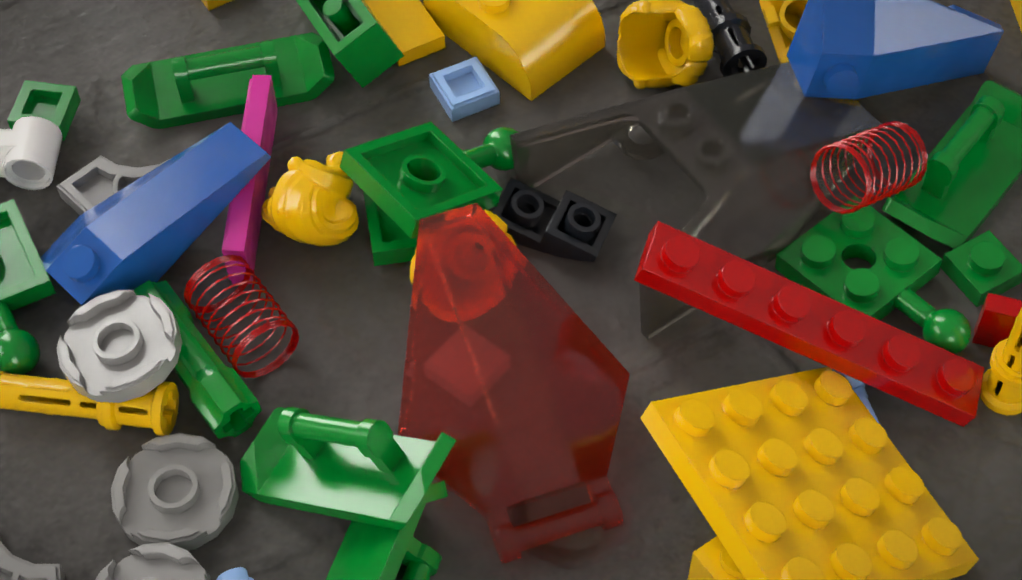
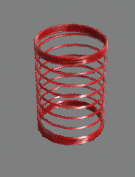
(866, 200)
(284, 356)

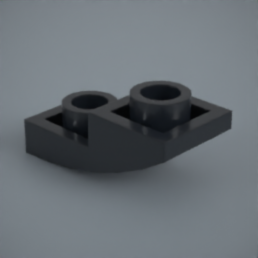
(555, 227)

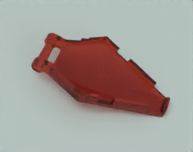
(509, 379)

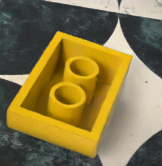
(523, 40)

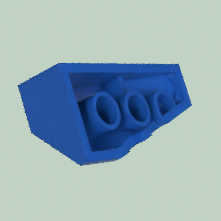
(887, 46)
(153, 219)

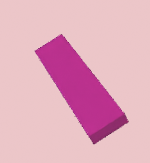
(244, 210)

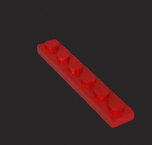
(810, 324)

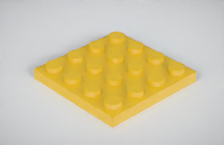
(805, 483)

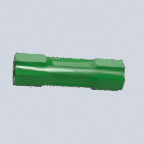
(213, 387)

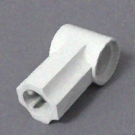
(30, 152)

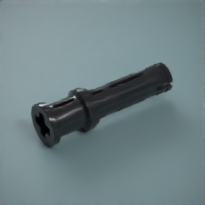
(731, 38)

